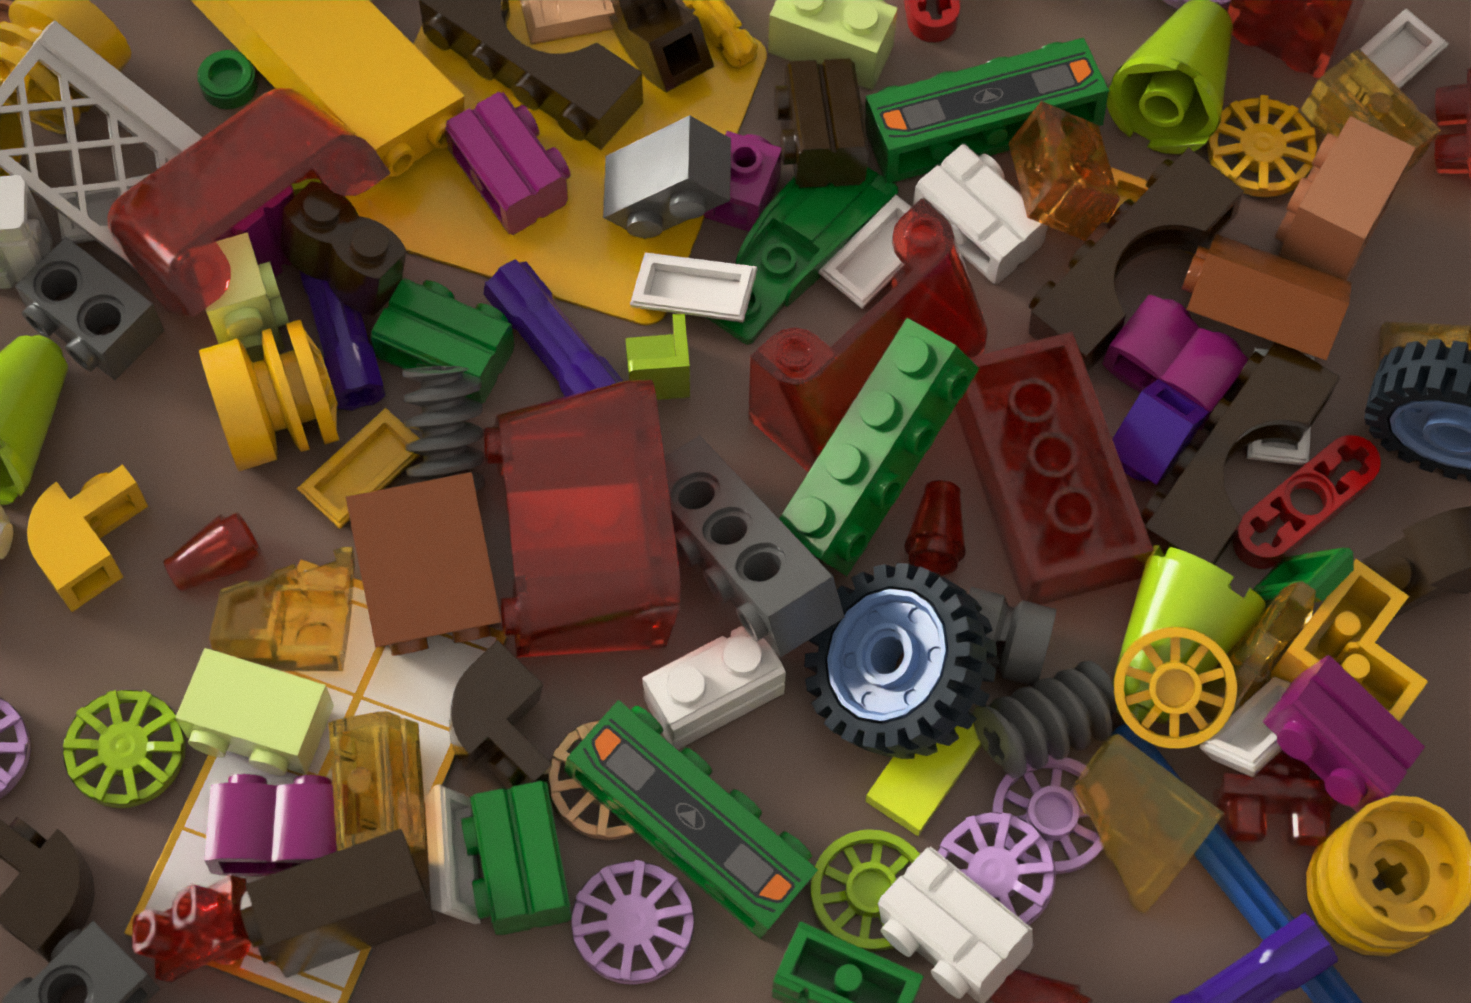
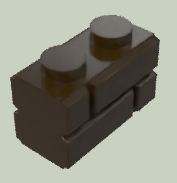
(824, 123)

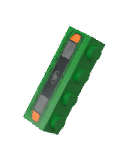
(979, 106)
(690, 817)

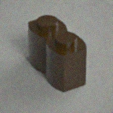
(336, 245)

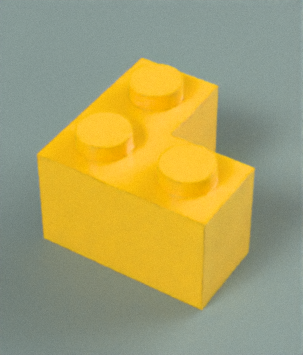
(1347, 631)

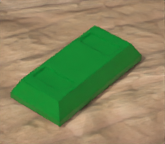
(1318, 569)

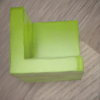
(662, 360)

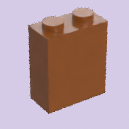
(1267, 295)
(424, 563)

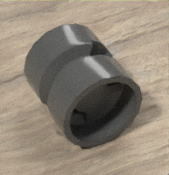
(1019, 634)

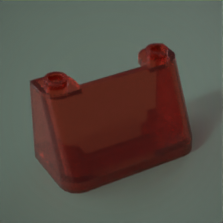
(180, 209)
(807, 387)
(587, 522)

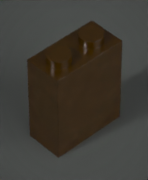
(337, 904)

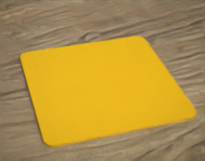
(574, 248)

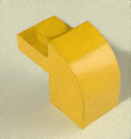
(68, 532)

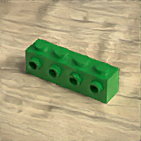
(878, 445)

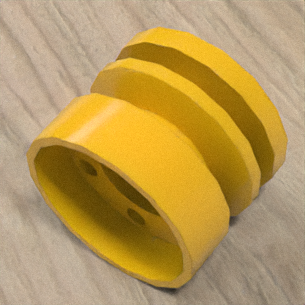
(42, 85)
(270, 395)
(1418, 857)

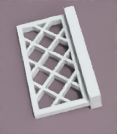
(112, 94)

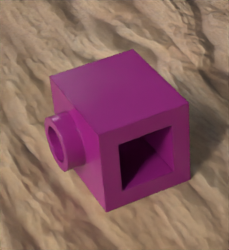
(753, 181)

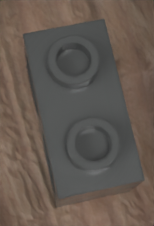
(96, 303)

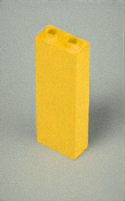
(350, 66)

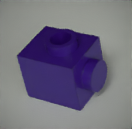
(1157, 432)

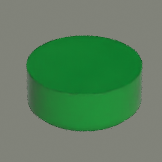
(227, 79)

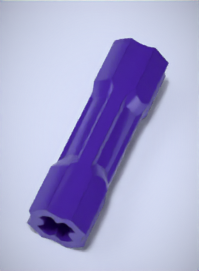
(546, 329)
(345, 346)
(1273, 968)

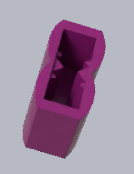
(1170, 346)
(268, 827)

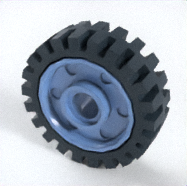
(1424, 405)
(940, 670)

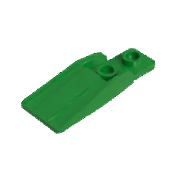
(796, 239)

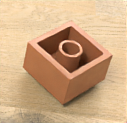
(1342, 198)

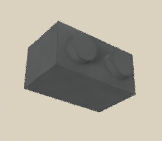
(667, 178)

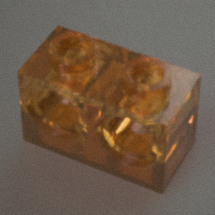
(1063, 171)

